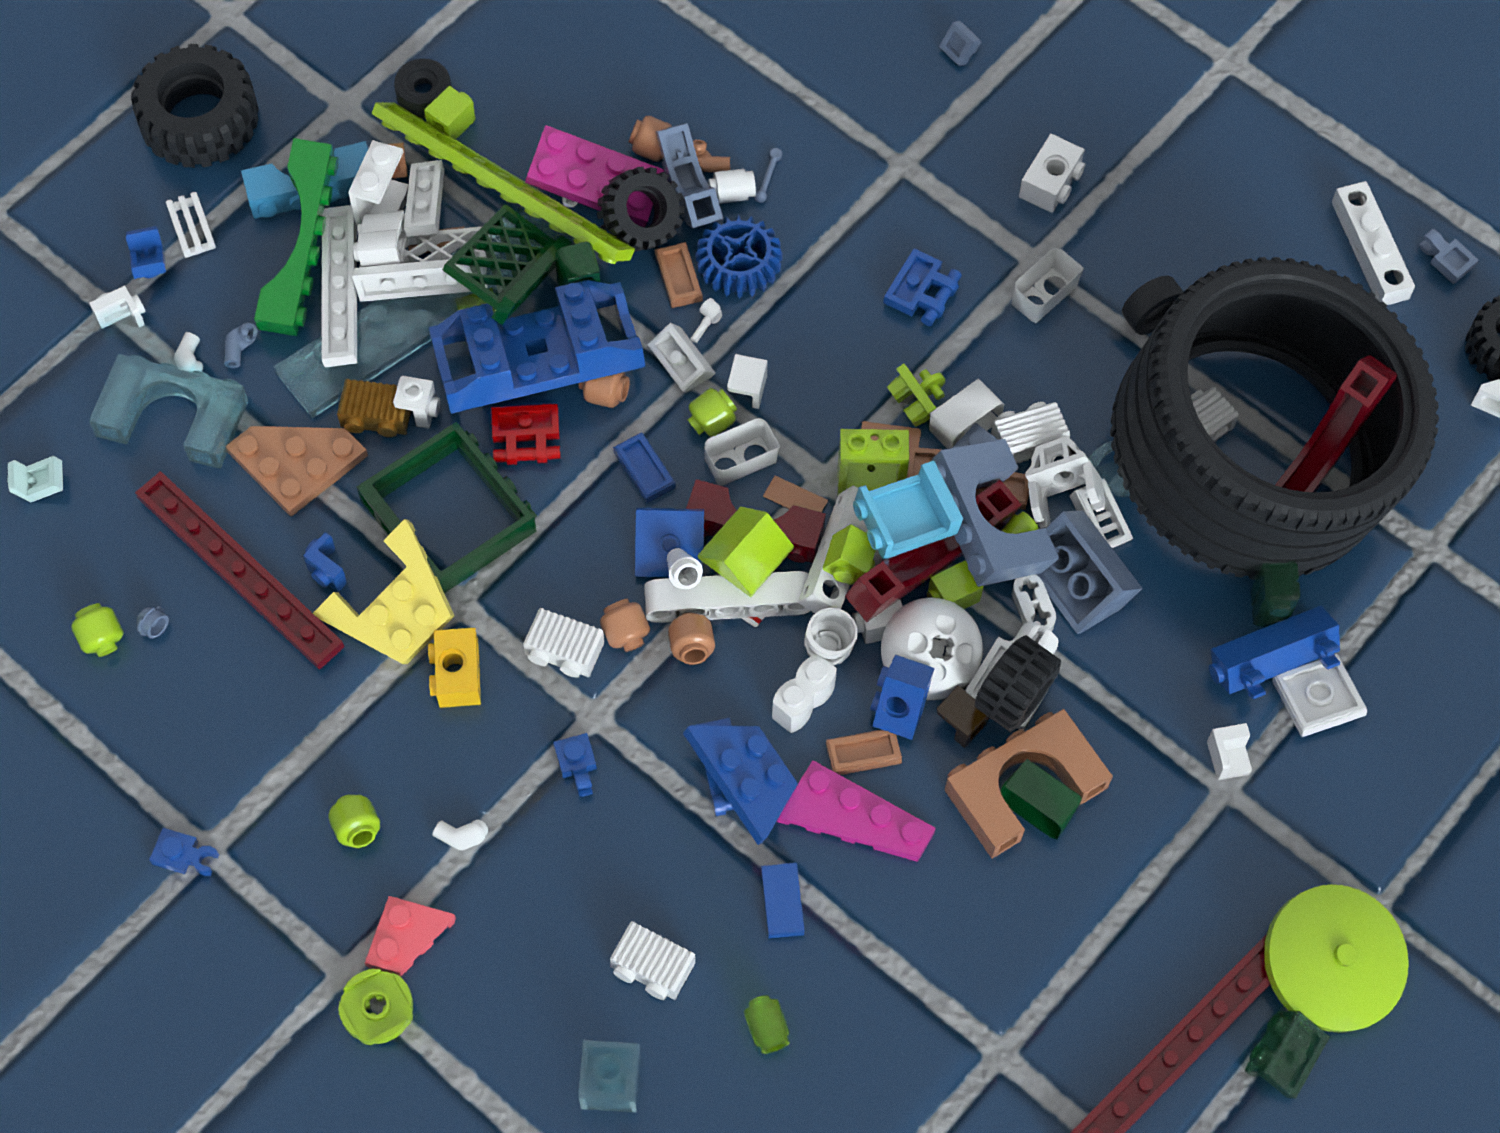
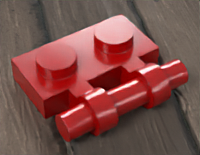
(525, 424)

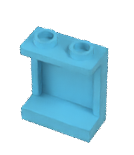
(908, 512)

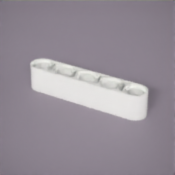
(720, 599)

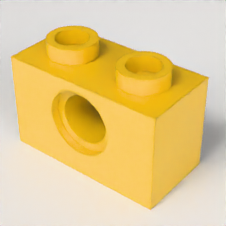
(457, 687)

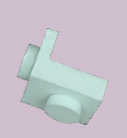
(35, 480)

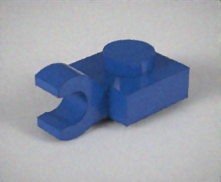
(576, 760)

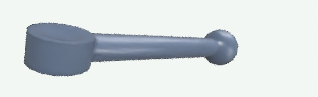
(775, 155)

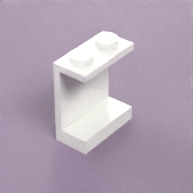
(373, 188)

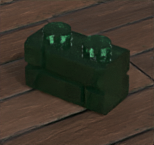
(1275, 593)

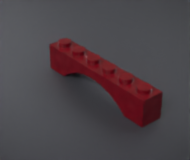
(1339, 426)
(906, 571)

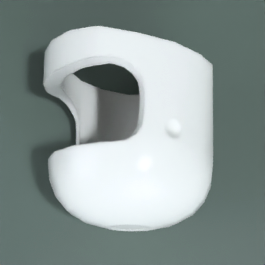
(831, 635)

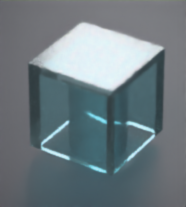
(609, 1076)

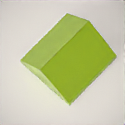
(747, 549)

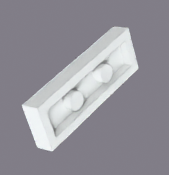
(424, 198)

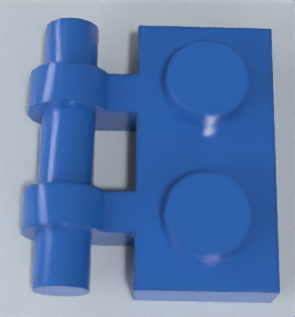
(914, 281)

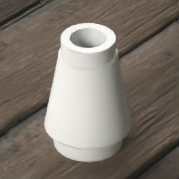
(683, 569)

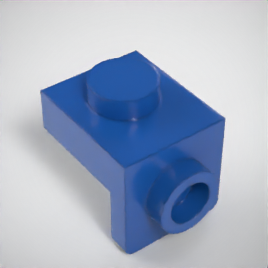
(146, 252)
(323, 569)

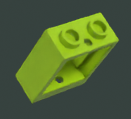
(860, 454)

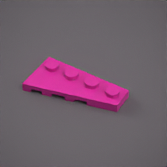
(846, 810)

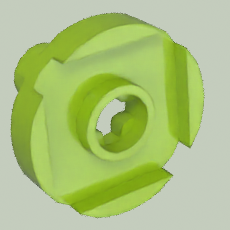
(371, 1027)

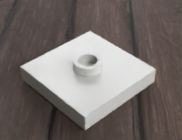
(1319, 696)

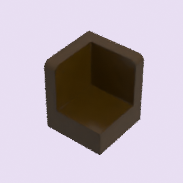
(962, 714)

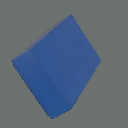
(644, 467)
(782, 900)

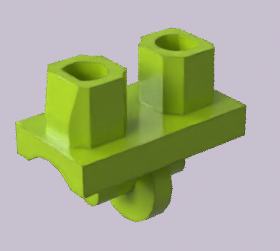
(906, 384)

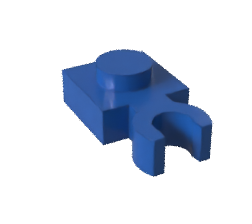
(178, 851)

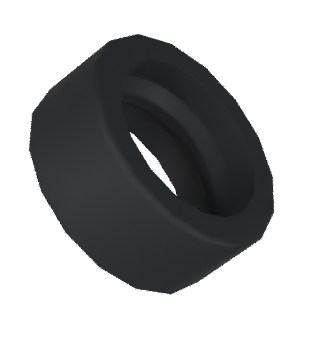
(1150, 303)

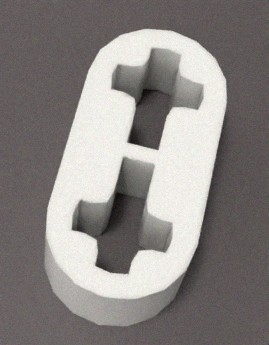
(1040, 602)

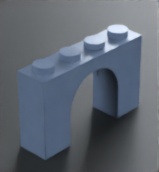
(988, 551)

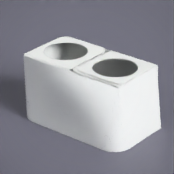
(1054, 263)
(962, 411)
(750, 433)

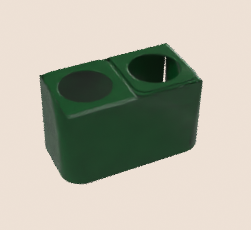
(575, 262)
(1040, 799)

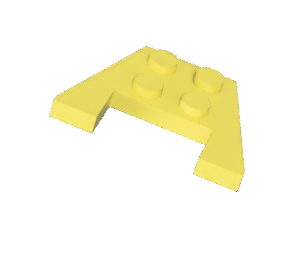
(405, 613)

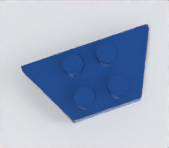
(745, 772)

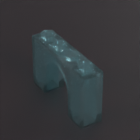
(138, 382)

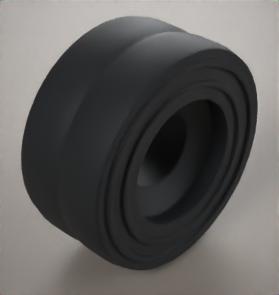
(416, 73)

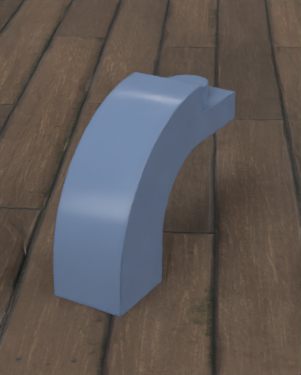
(683, 167)

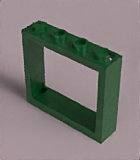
(424, 456)

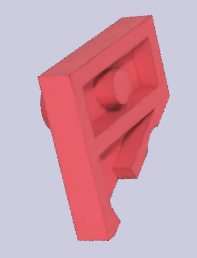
(404, 934)

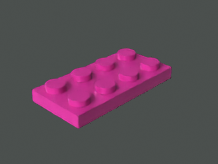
(582, 169)

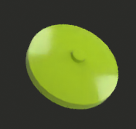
(1336, 958)

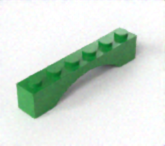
(283, 298)

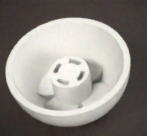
(912, 634)

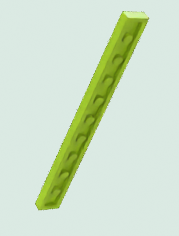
(510, 187)

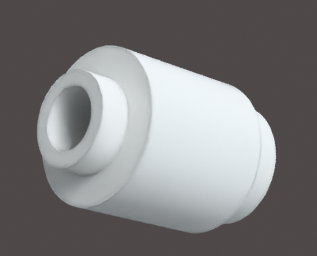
(733, 185)

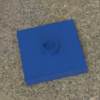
(662, 531)

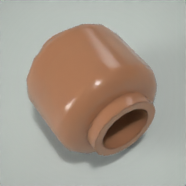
(644, 138)
(606, 390)
(624, 625)
(691, 638)

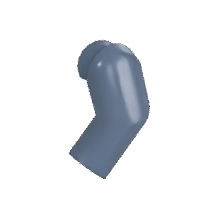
(236, 342)

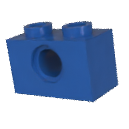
(902, 696)

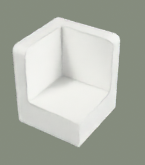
(748, 377)
(1229, 751)

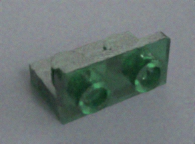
(1287, 1052)

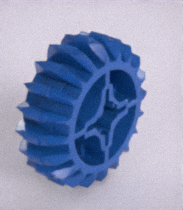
(741, 266)

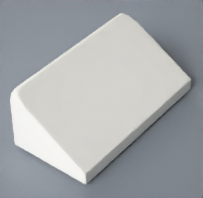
(680, 357)

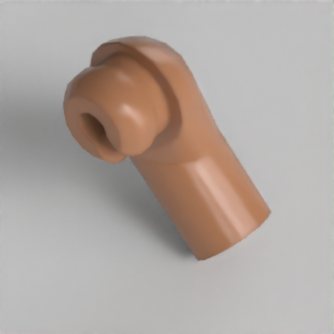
(708, 162)

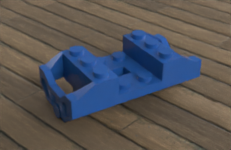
(537, 348)

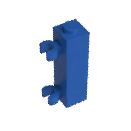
(1275, 650)

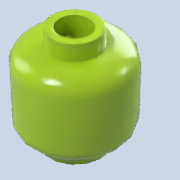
(712, 412)
(97, 630)
(354, 821)

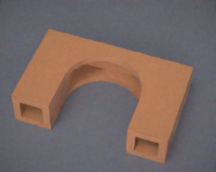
(1053, 743)

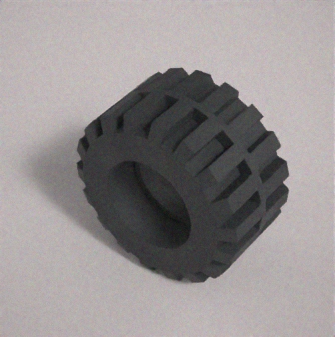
(664, 201)
(1483, 340)
(1017, 683)

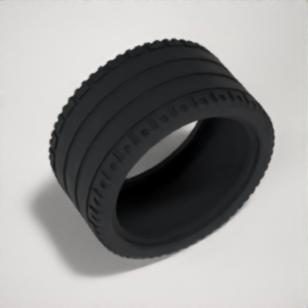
(1320, 331)

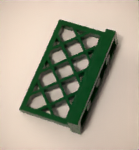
(526, 275)

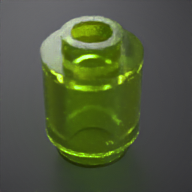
(767, 1024)

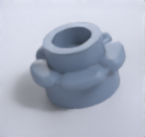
(152, 622)

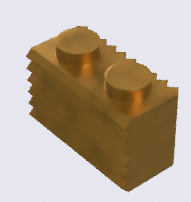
(371, 408)

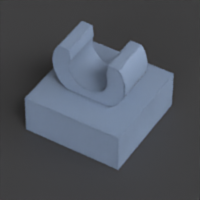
(960, 43)

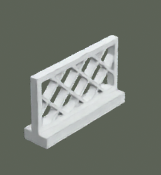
(419, 276)

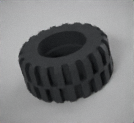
(186, 74)

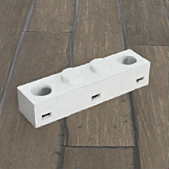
(1372, 243)
(812, 593)

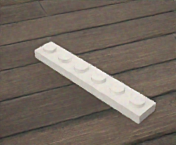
(338, 288)

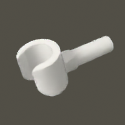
(712, 314)

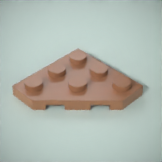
(296, 461)

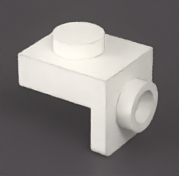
(117, 305)
(419, 397)

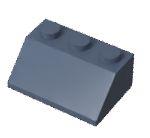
(1089, 576)

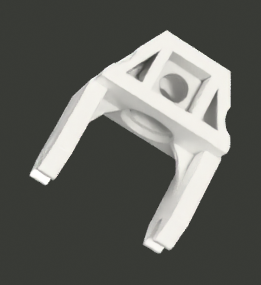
(1051, 477)

